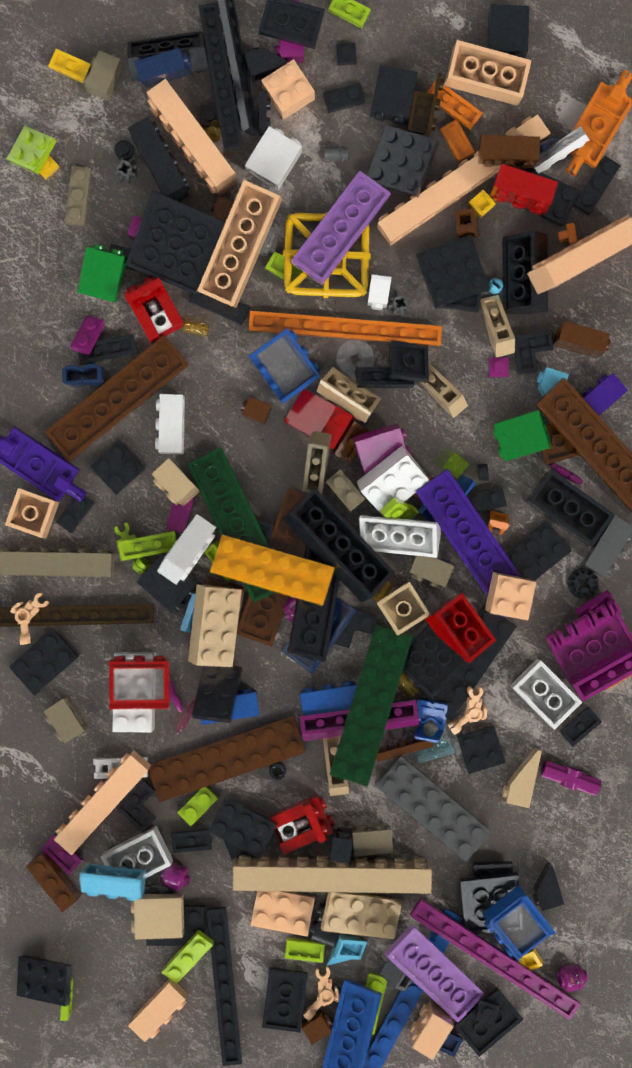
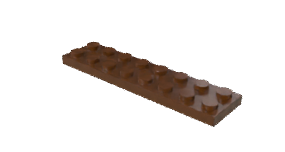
(117, 398)
(589, 438)
(263, 618)
(226, 758)

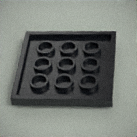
(175, 242)

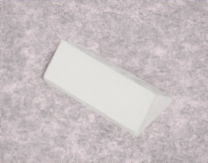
(401, 535)

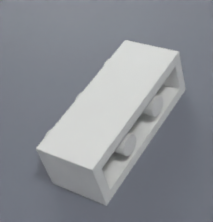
(170, 424)

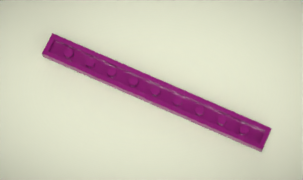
(495, 958)

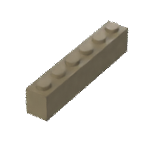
(56, 564)

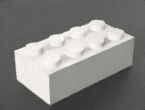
(134, 719)

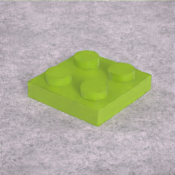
(31, 150)

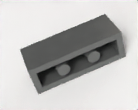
(608, 547)

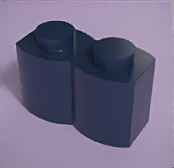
(79, 376)

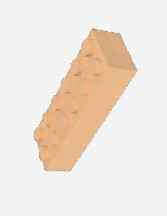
(192, 138)
(240, 243)
(582, 255)

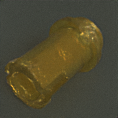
(214, 131)
(196, 328)
(383, 591)
(407, 685)

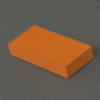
(457, 141)

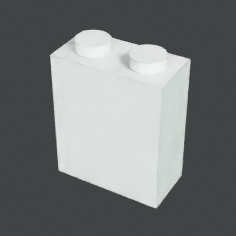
(273, 157)

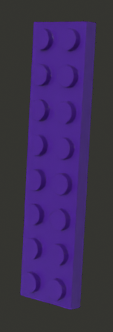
(465, 529)

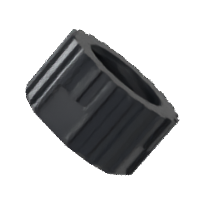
(483, 474)
(282, 766)

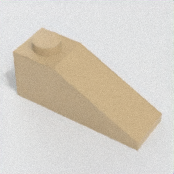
(498, 327)
(444, 393)
(522, 782)
(336, 785)

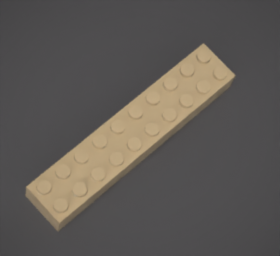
(324, 875)

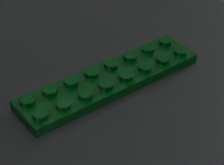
(228, 505)
(371, 706)

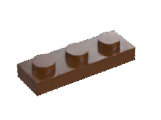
(402, 747)

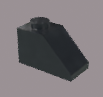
(262, 63)
(547, 889)

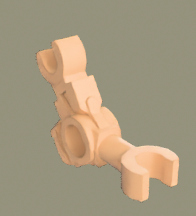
(24, 615)
(473, 711)
(325, 994)

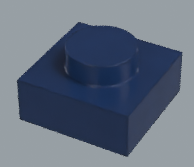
(451, 1044)

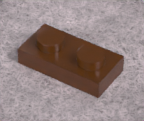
(346, 447)

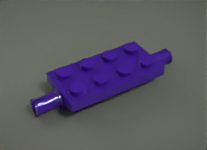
(39, 465)

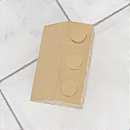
(344, 393)

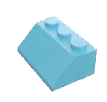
(113, 881)

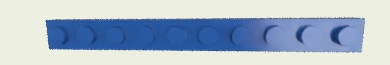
(400, 1010)

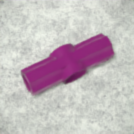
(571, 778)

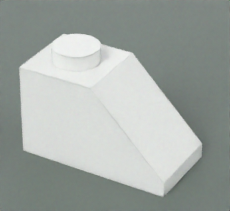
(379, 292)

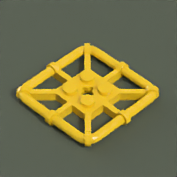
(288, 253)

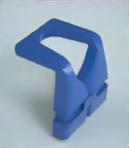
(432, 711)

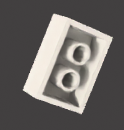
(393, 477)
(187, 550)
(545, 694)
(143, 852)

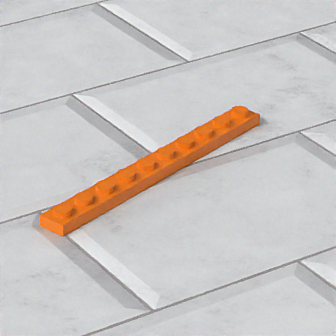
(345, 328)

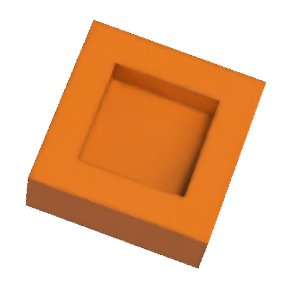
(568, 235)
(498, 520)

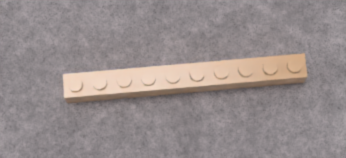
(449, 189)

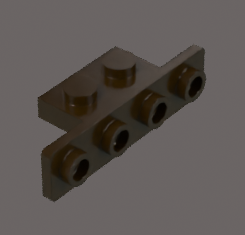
(423, 109)

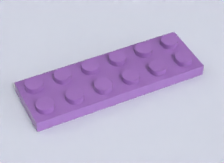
(340, 227)
(434, 973)

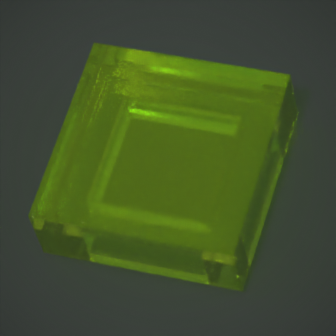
(455, 465)

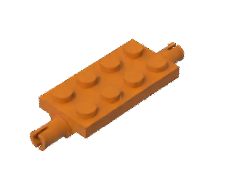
(601, 122)

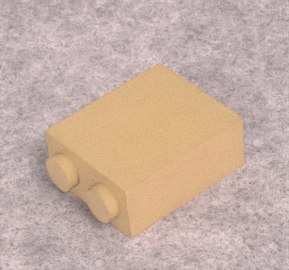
(158, 916)

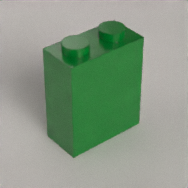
(102, 273)
(522, 436)

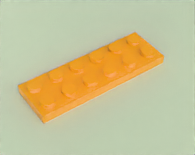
(272, 570)

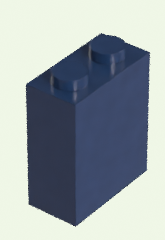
(163, 66)

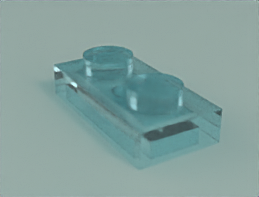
(442, 749)

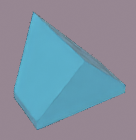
(346, 948)

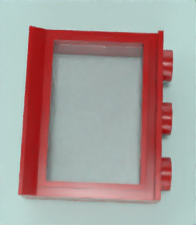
(139, 683)

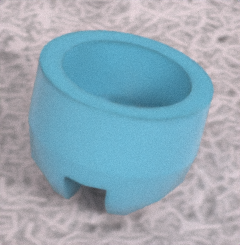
(493, 289)

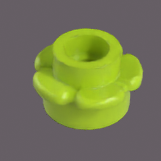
(140, 565)

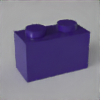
(605, 393)

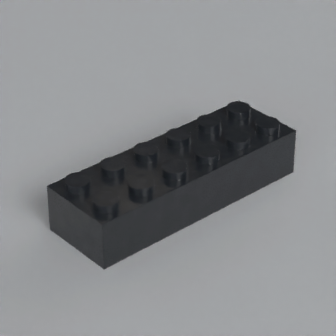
(338, 545)

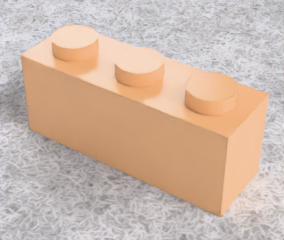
(158, 1010)

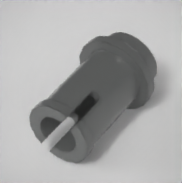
(336, 153)

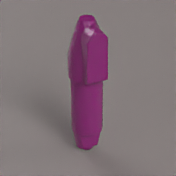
(567, 474)
(174, 697)

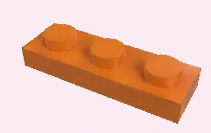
(457, 107)

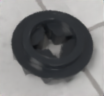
(573, 583)

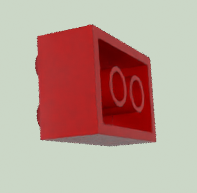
(523, 189)

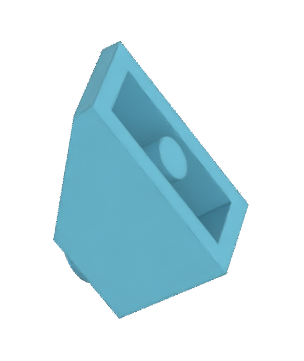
(548, 379)

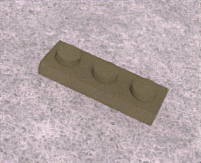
(78, 196)

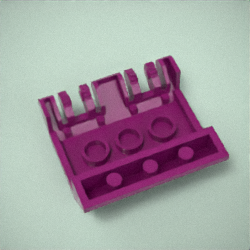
(594, 651)

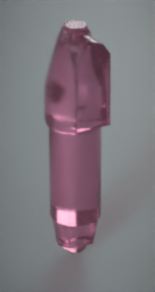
(185, 719)

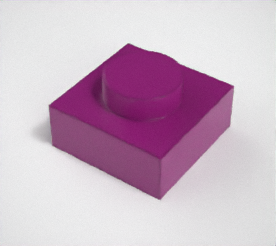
(498, 367)

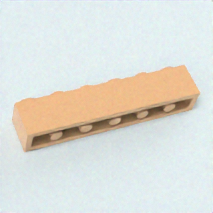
(102, 802)

